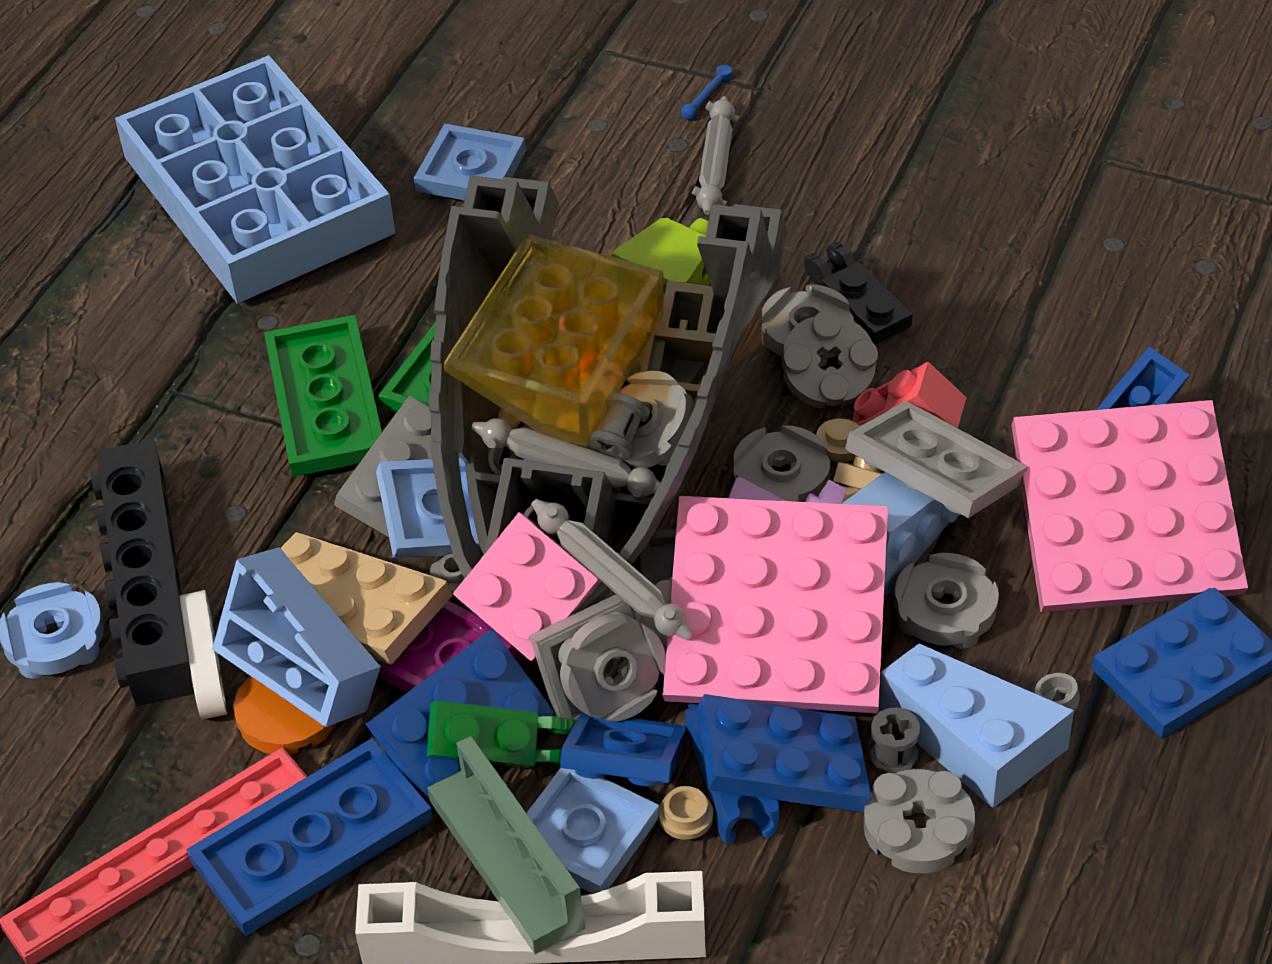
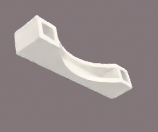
(633, 921)

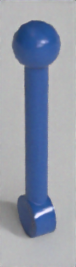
(723, 74)

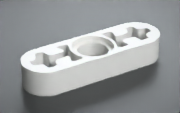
(202, 659)

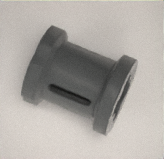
(619, 425)
(902, 739)

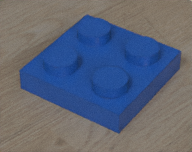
(625, 748)

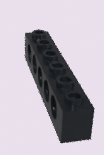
(144, 573)

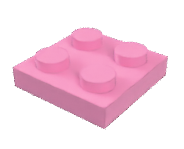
(525, 584)

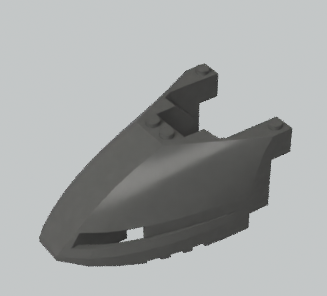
(690, 344)

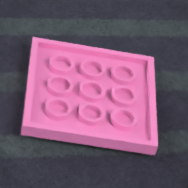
(1128, 506)
(778, 603)

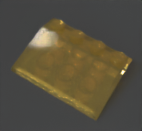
(559, 335)

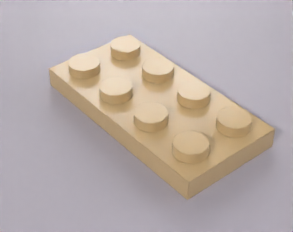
(372, 597)

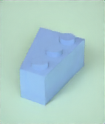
(911, 522)
(293, 640)
(976, 722)

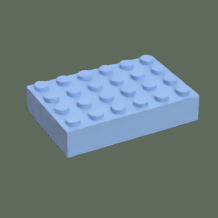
(255, 178)

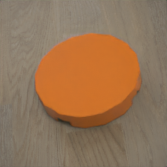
(273, 722)

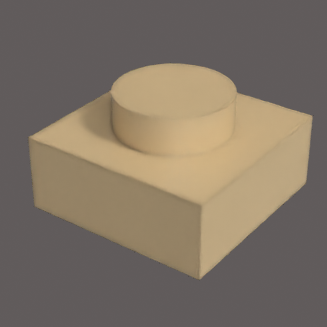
(856, 474)

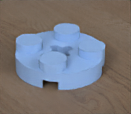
(59, 651)

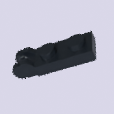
(869, 300)

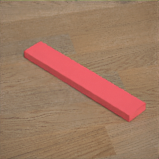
(141, 862)

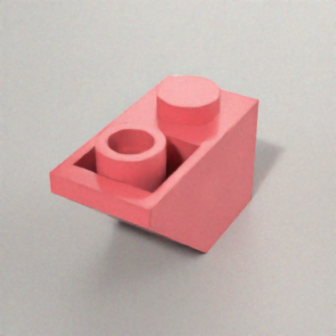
(921, 387)

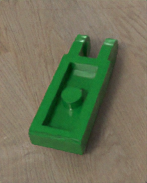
(502, 734)

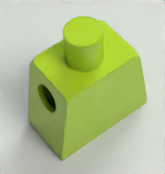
(670, 249)

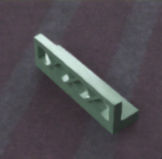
(508, 850)

